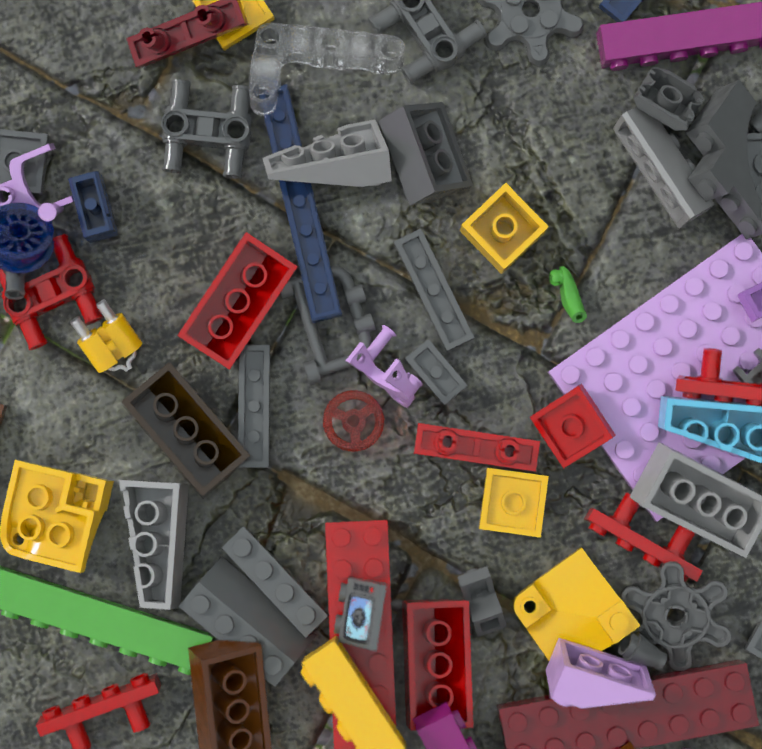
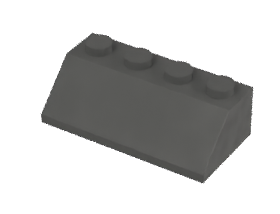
(238, 610)

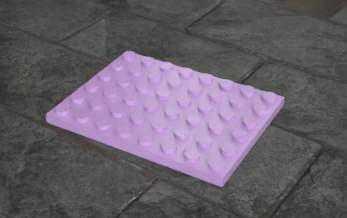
(656, 343)

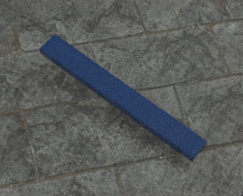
(303, 218)

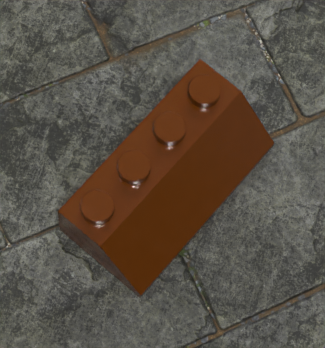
(230, 695)

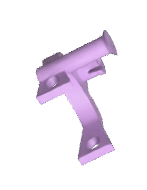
(20, 191)
(399, 388)

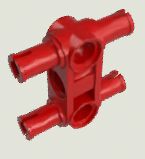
(51, 292)

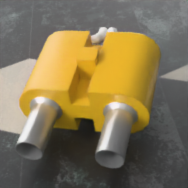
(109, 341)

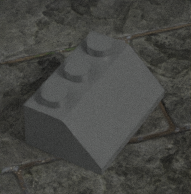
(425, 152)

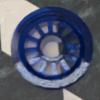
(34, 247)

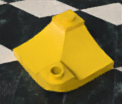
(53, 514)
(574, 605)

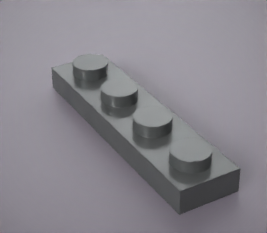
(433, 290)
(254, 405)
(275, 582)

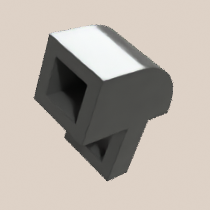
(483, 602)

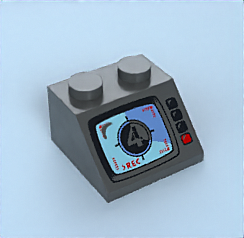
(361, 612)

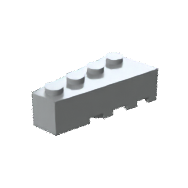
(157, 538)

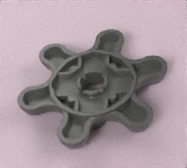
(531, 31)
(695, 626)

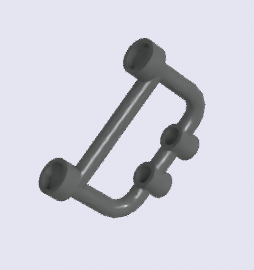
(363, 323)

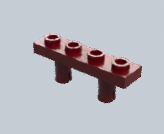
(186, 31)

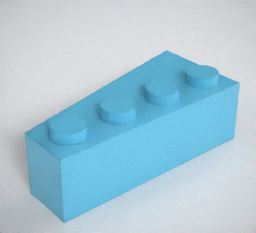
(720, 424)

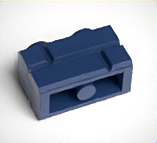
(93, 206)

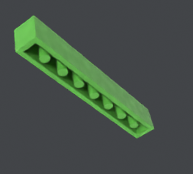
(98, 619)

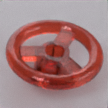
(332, 411)

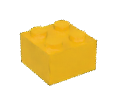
(503, 228)

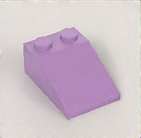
(595, 678)

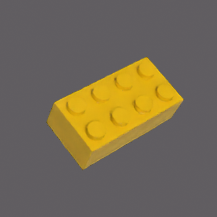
(350, 698)

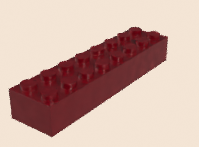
(685, 707)

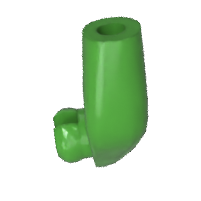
(569, 293)

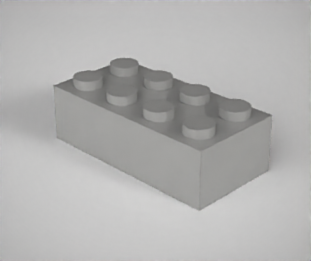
(700, 500)

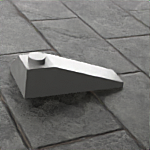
(349, 158)

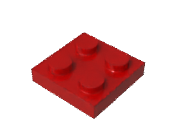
(572, 426)

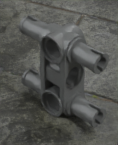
(429, 33)
(206, 129)

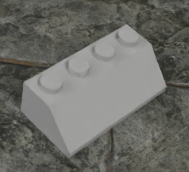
(662, 165)

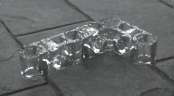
(307, 46)

